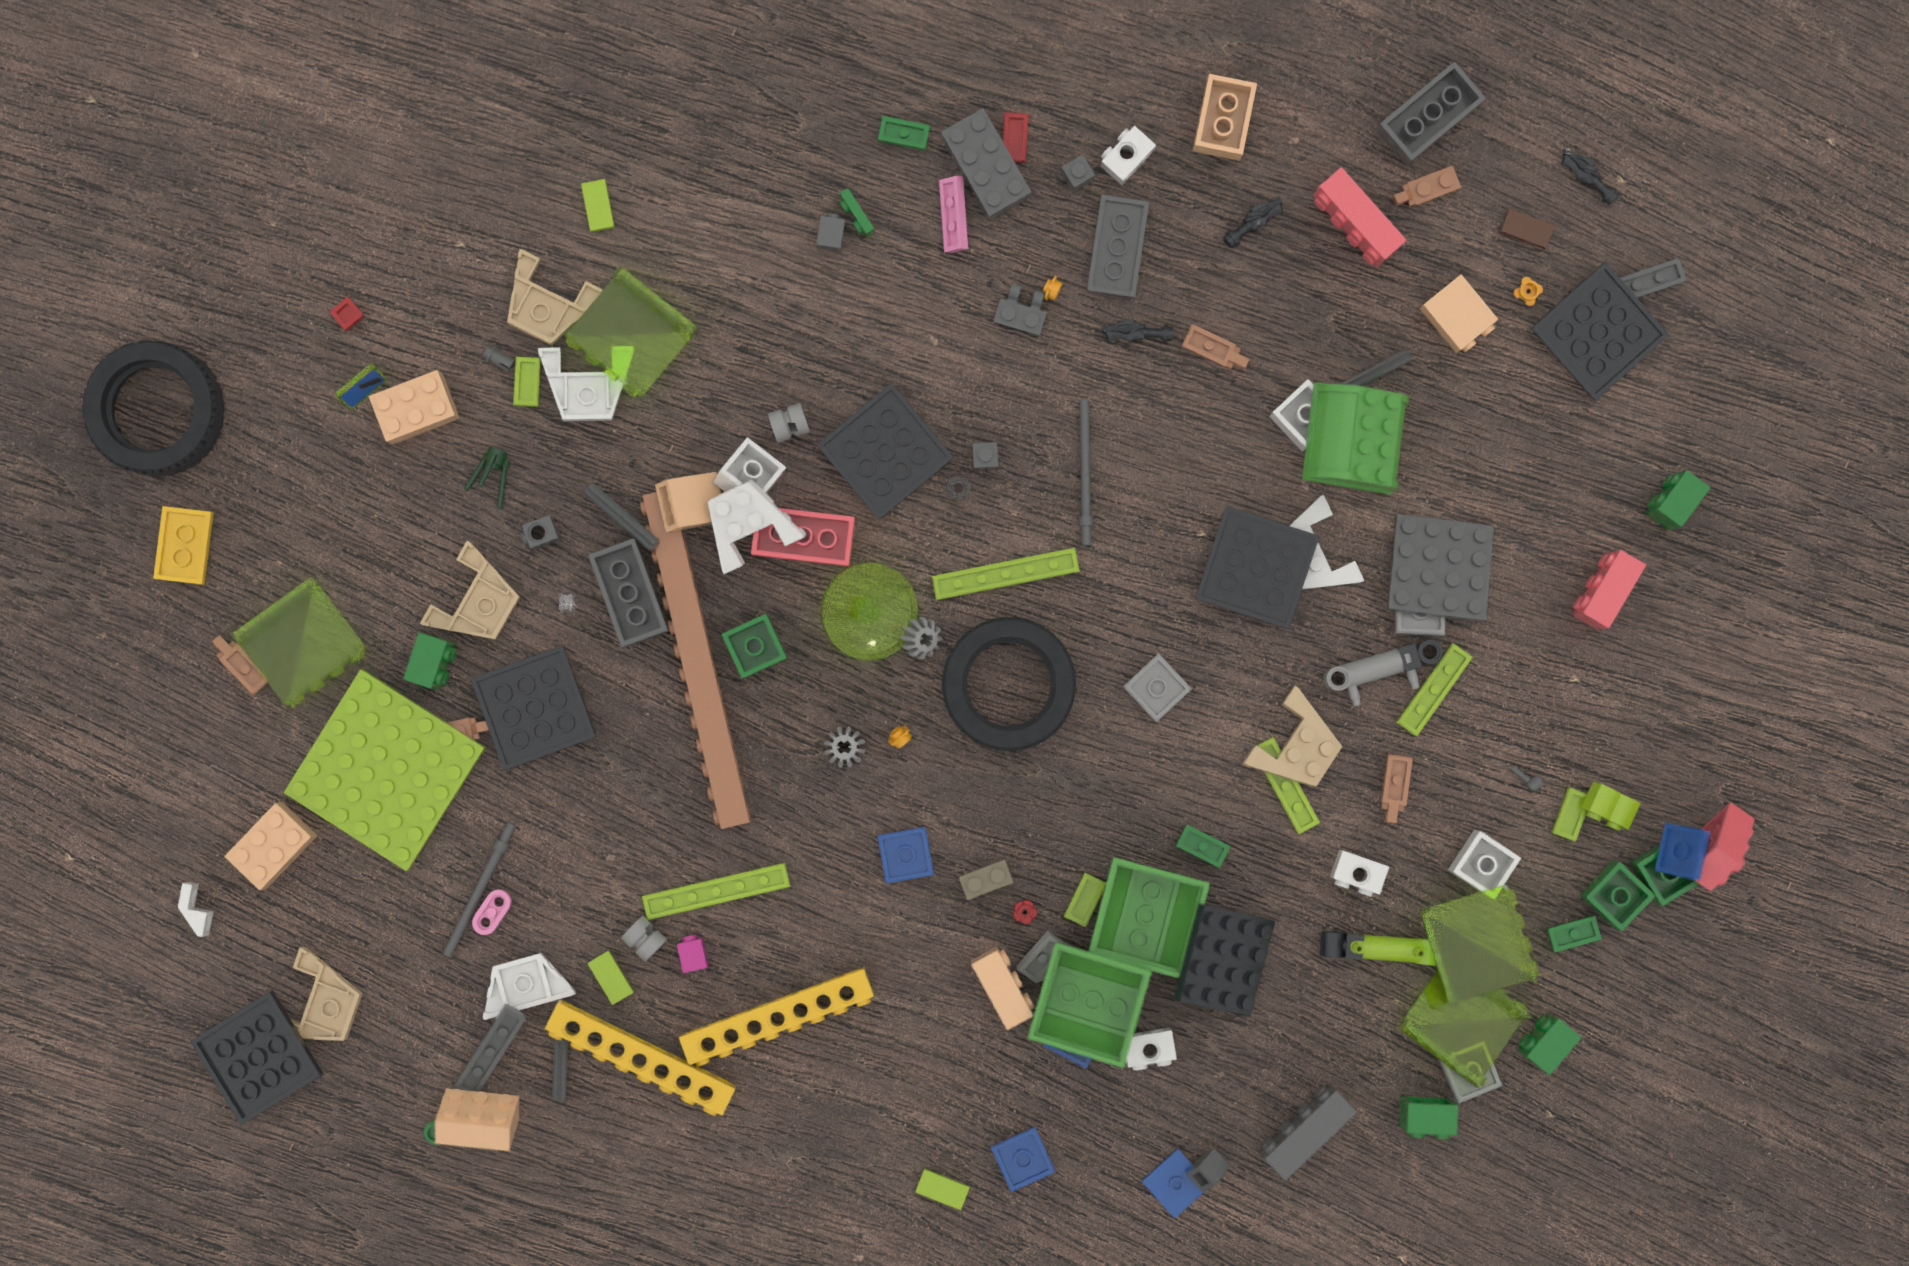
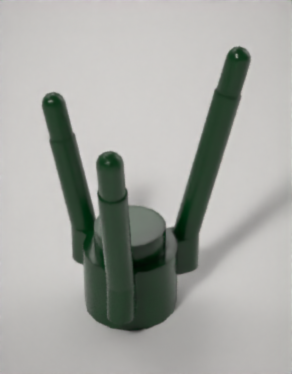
(494, 460)

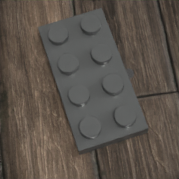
(1118, 246)

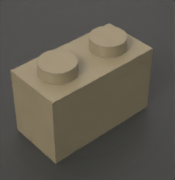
(985, 879)

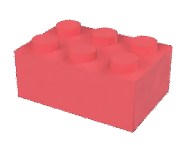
(1608, 589)
(1726, 845)

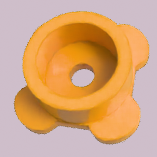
(1052, 288)
(1535, 290)
(899, 736)

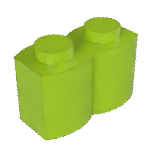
(1611, 806)

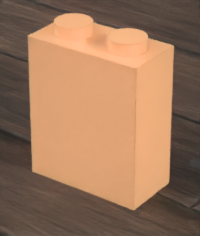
(1459, 314)
(686, 500)

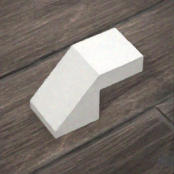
(198, 918)

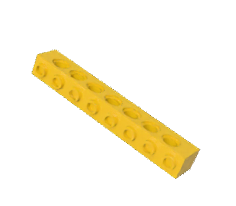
(692, 1040)
(634, 1045)

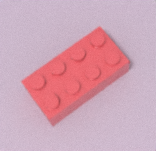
(1358, 218)
(826, 539)

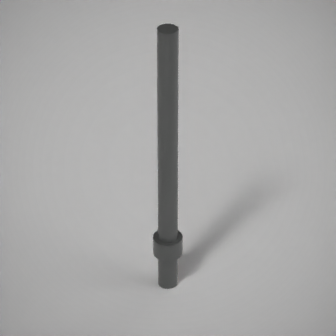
(1085, 519)
(500, 846)

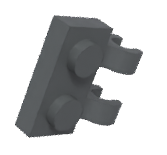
(1019, 316)

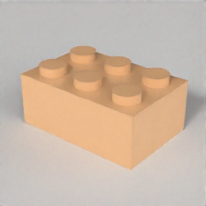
(1224, 117)
(414, 407)
(271, 846)
(1003, 987)
(477, 1119)

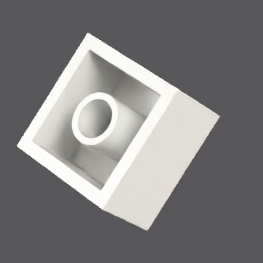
(1294, 415)
(747, 464)
(1484, 862)

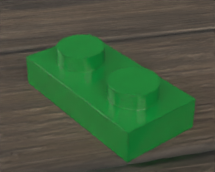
(904, 133)
(851, 206)
(1203, 846)
(1573, 933)

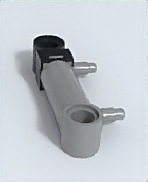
(1382, 665)

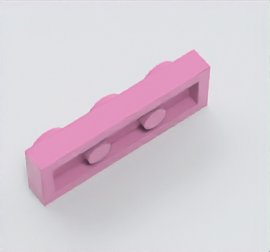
(953, 214)

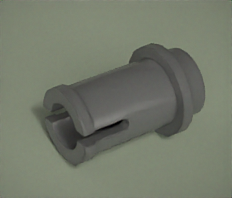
(498, 358)

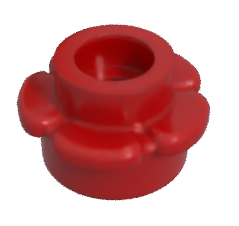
(1024, 918)

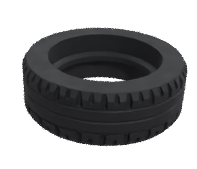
(104, 388)
(1061, 678)

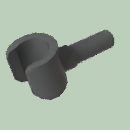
(1532, 784)

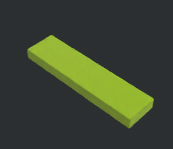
(1434, 689)
(1290, 794)

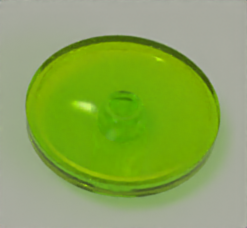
(867, 610)

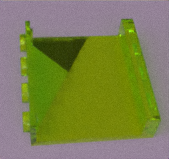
(630, 333)
(300, 642)
(1479, 943)
(1466, 1035)

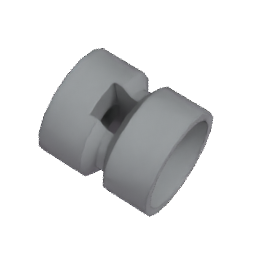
(780, 422)
(644, 938)

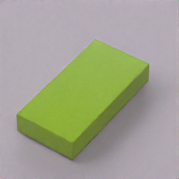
(598, 205)
(527, 381)
(1570, 815)
(1085, 899)
(610, 977)
(942, 1189)

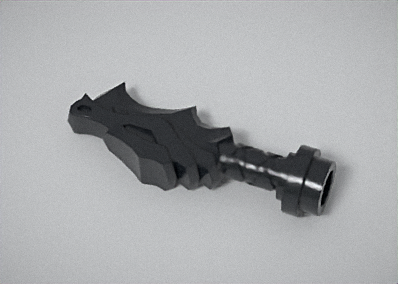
(1585, 170)
(1256, 217)
(1132, 330)

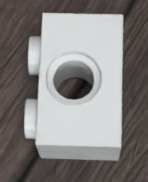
(1123, 168)
(1373, 873)
(1164, 1049)

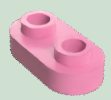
(491, 911)

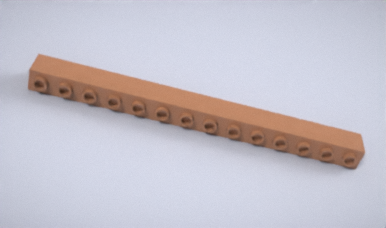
(697, 669)

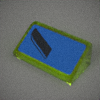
(361, 386)

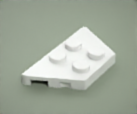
(525, 985)

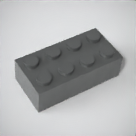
(1430, 113)
(986, 164)
(629, 593)
(1306, 1131)

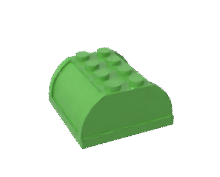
(1354, 437)
(1147, 916)
(1089, 1004)

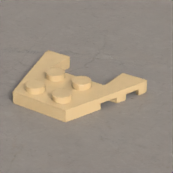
(540, 310)
(484, 605)
(1306, 752)
(331, 1001)

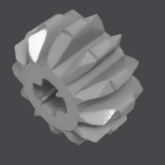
(929, 640)
(845, 755)

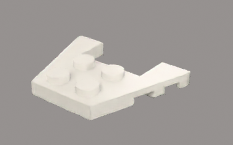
(580, 394)
(743, 513)
(1319, 571)

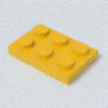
(183, 545)

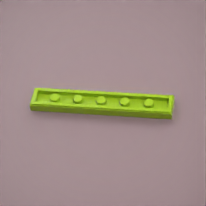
(1005, 573)
(716, 891)

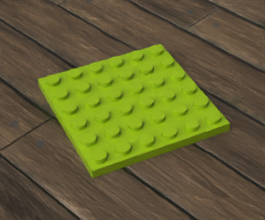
(384, 770)

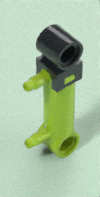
(1375, 947)

